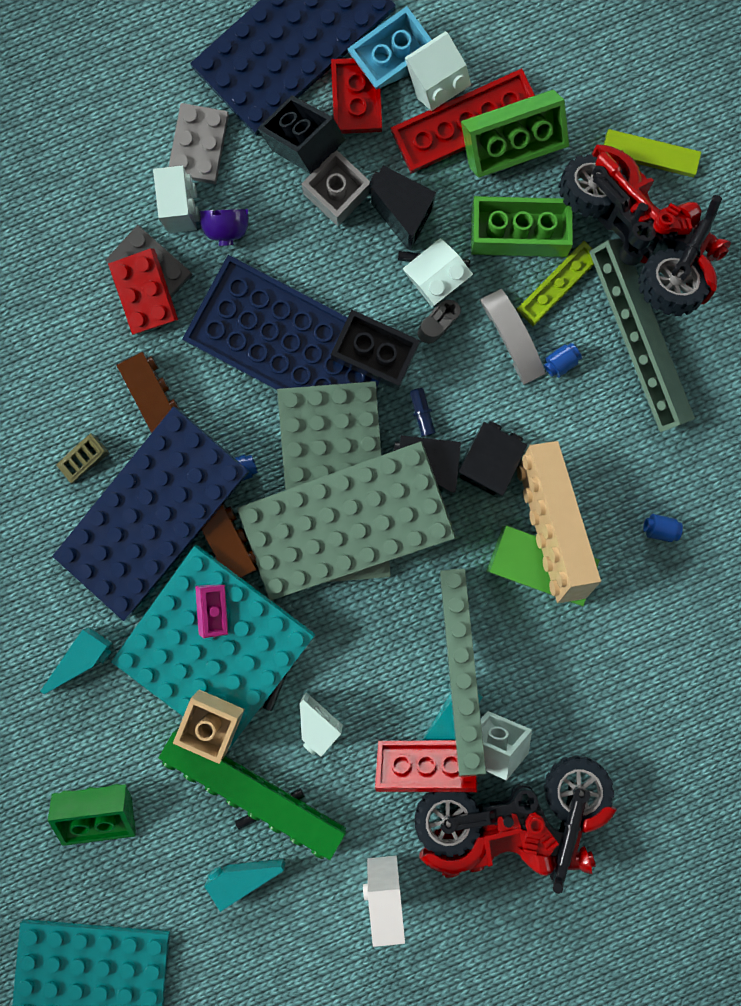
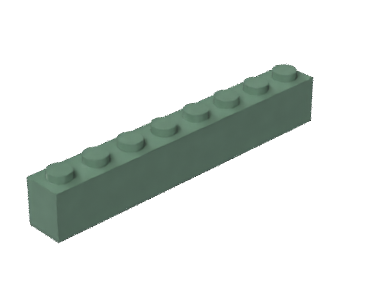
(642, 337)
(462, 674)

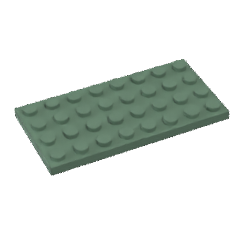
(328, 432)
(346, 521)

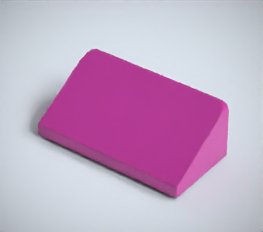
(211, 610)

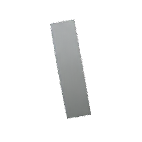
(514, 335)

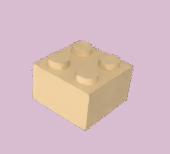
(208, 726)

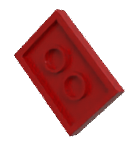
(354, 99)
(143, 291)

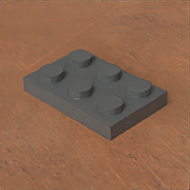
(139, 240)

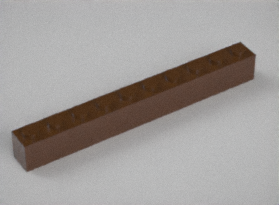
(154, 404)

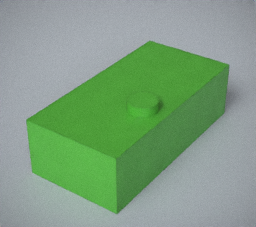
(515, 133)
(521, 226)
(521, 561)

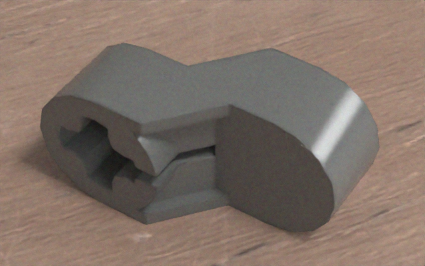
(446, 313)

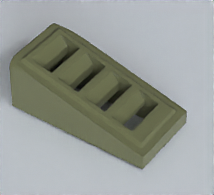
(101, 453)

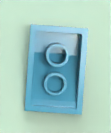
(384, 49)

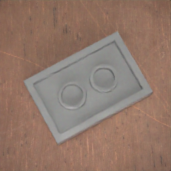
(199, 141)

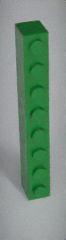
(258, 798)

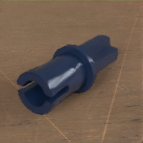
(422, 412)

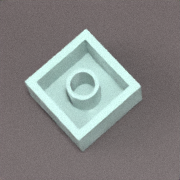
(175, 199)

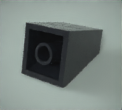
(401, 204)
(442, 457)
(491, 459)

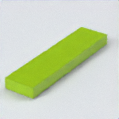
(655, 153)
(557, 284)

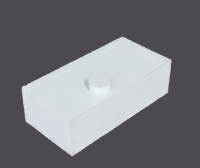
(384, 901)

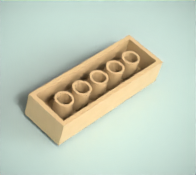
(558, 523)

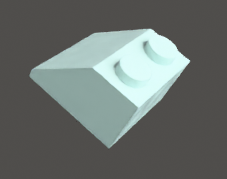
(437, 71)
(437, 272)
(317, 726)
(503, 744)

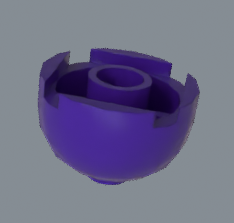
(224, 224)

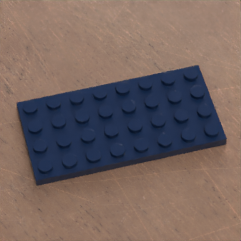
(283, 51)
(269, 330)
(150, 513)

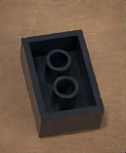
(302, 134)
(375, 349)

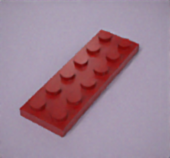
(440, 133)

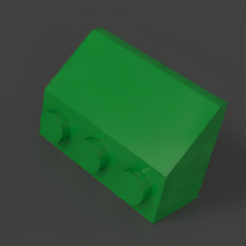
(92, 814)

